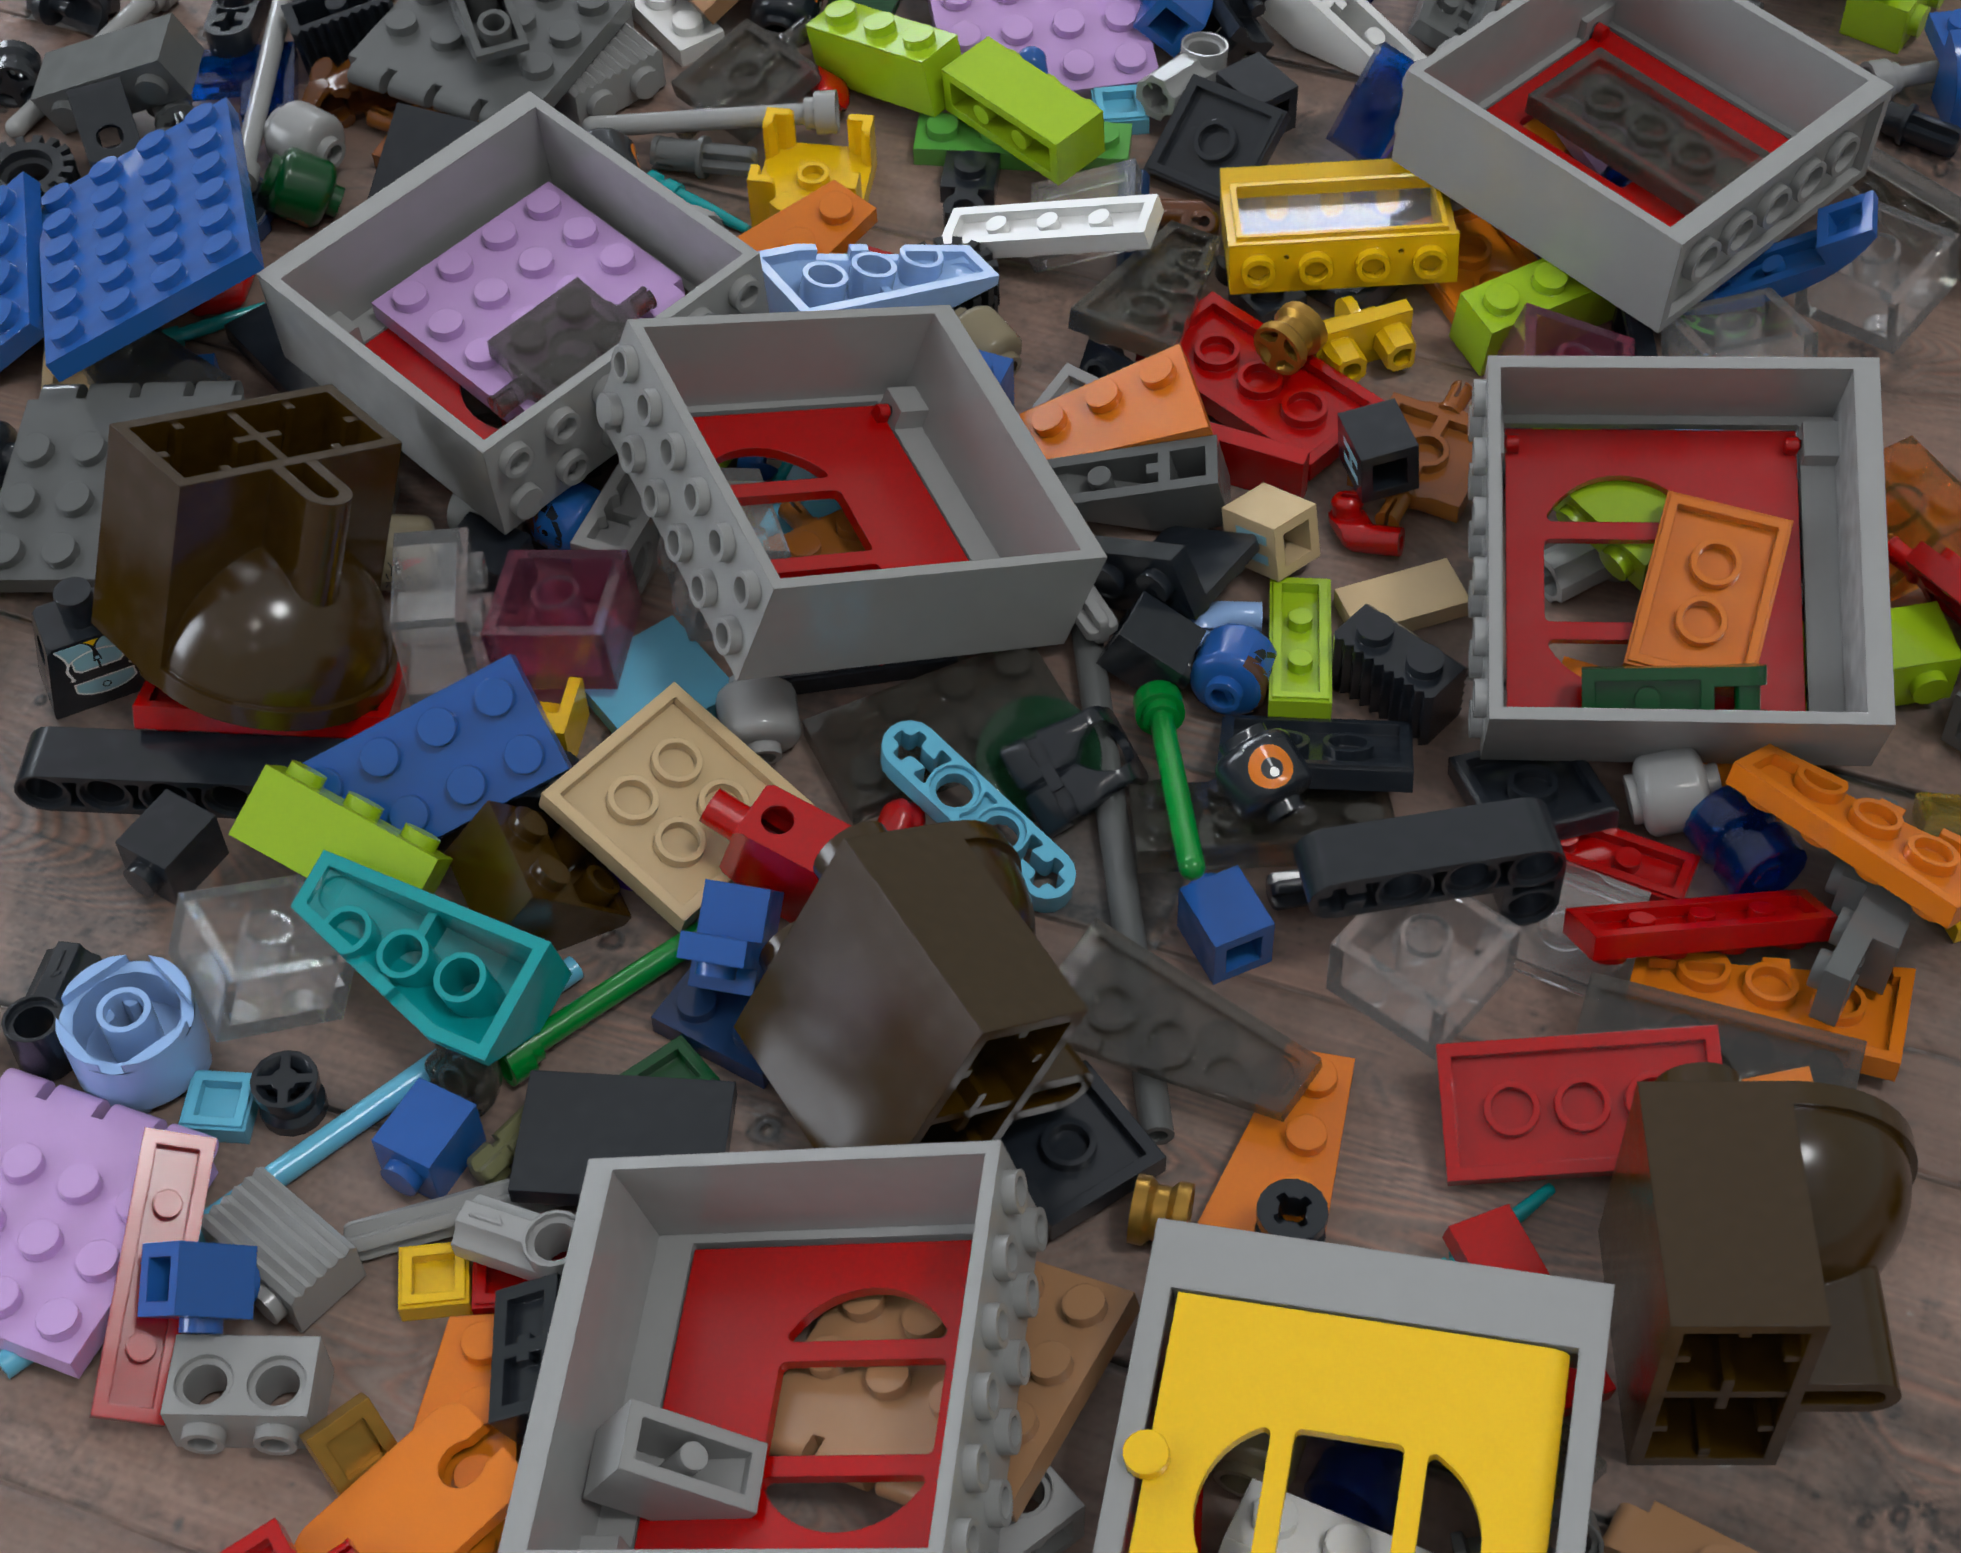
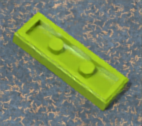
(1303, 641)

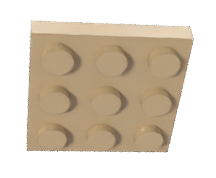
(643, 797)

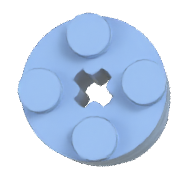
(133, 1031)

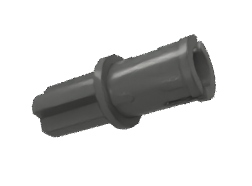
(701, 156)

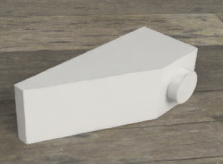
(1336, 30)

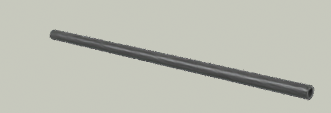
(1120, 870)

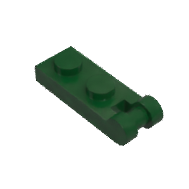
(1672, 686)

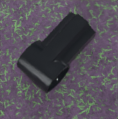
(32, 1019)

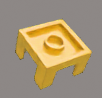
(808, 166)

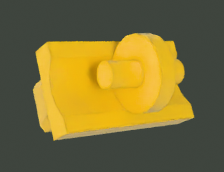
(1367, 336)

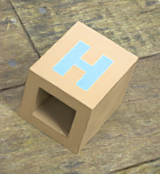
(1283, 527)

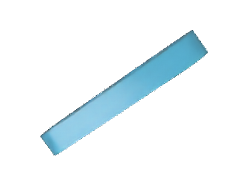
(985, 806)

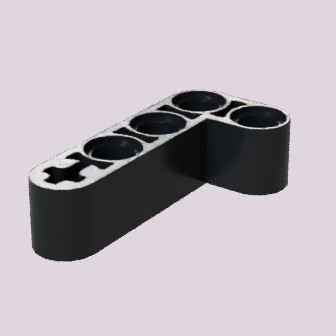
(1437, 858)

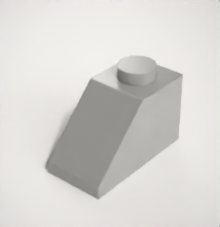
(673, 1467)

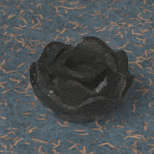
(465, 1077)

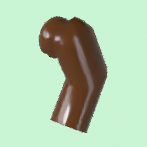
(1191, 213)

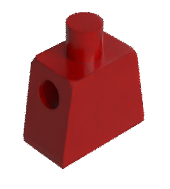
(772, 842)

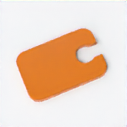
(404, 1498)

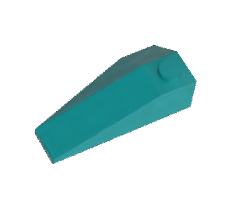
(438, 963)

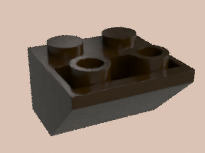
(535, 876)

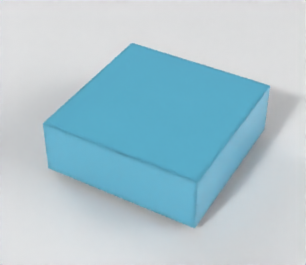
(1121, 106)
(220, 1105)

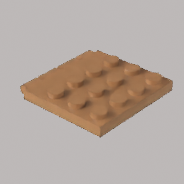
(899, 1406)

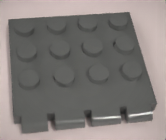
(425, 61)
(58, 473)

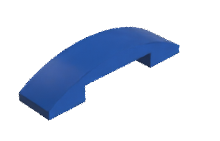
(1808, 258)

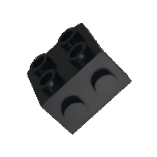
(1179, 568)

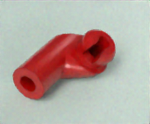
(1358, 532)

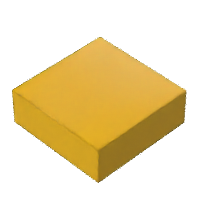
(433, 1282)

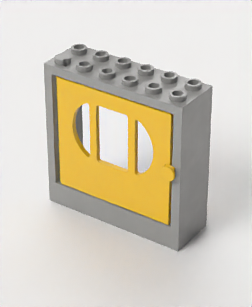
(1360, 1350)

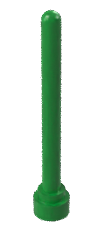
(1160, 713)
(524, 1058)

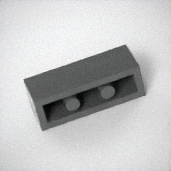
(152, 58)

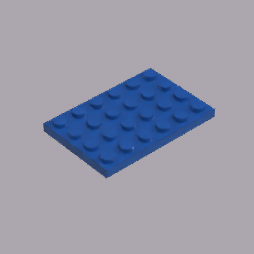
(146, 238)

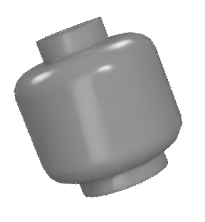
(306, 128)
(761, 714)
(1667, 788)

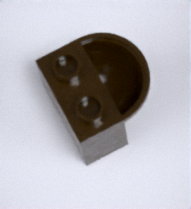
(252, 557)
(915, 994)
(1750, 1260)

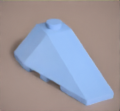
(917, 276)

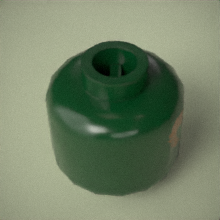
(301, 187)

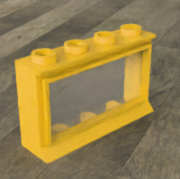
(1334, 227)

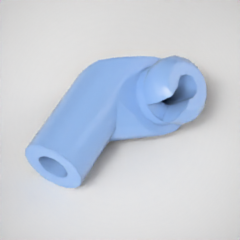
(1230, 613)

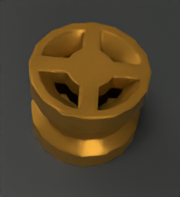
(1290, 338)
(1157, 1201)

